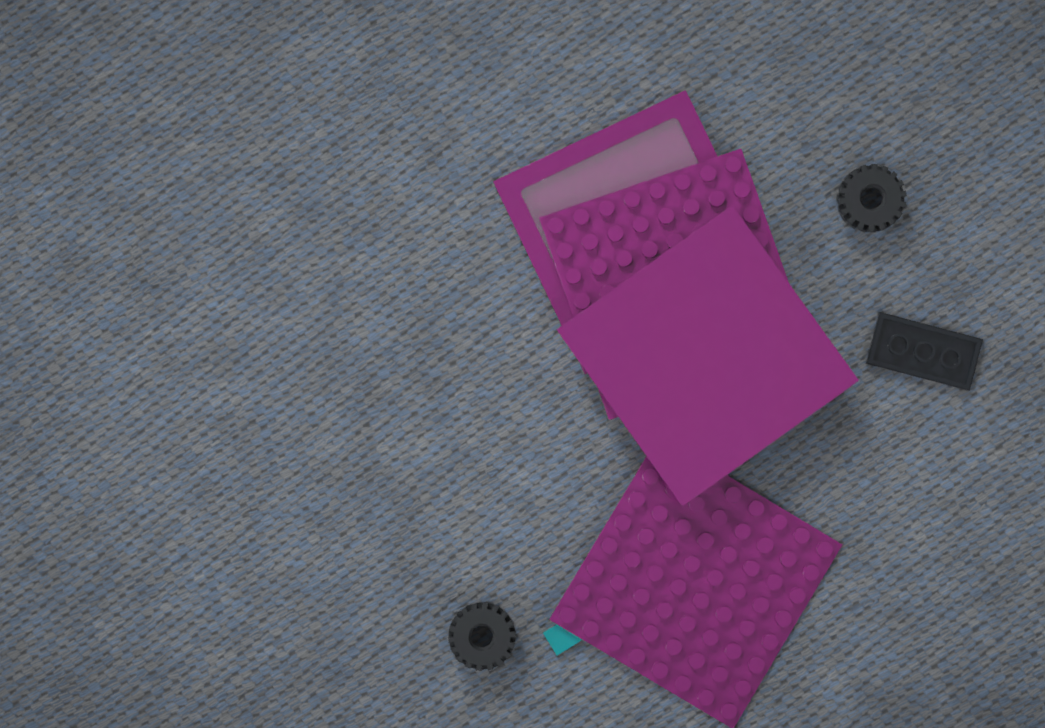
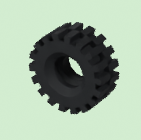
(851, 204)
(482, 615)

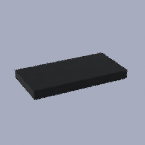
(924, 351)

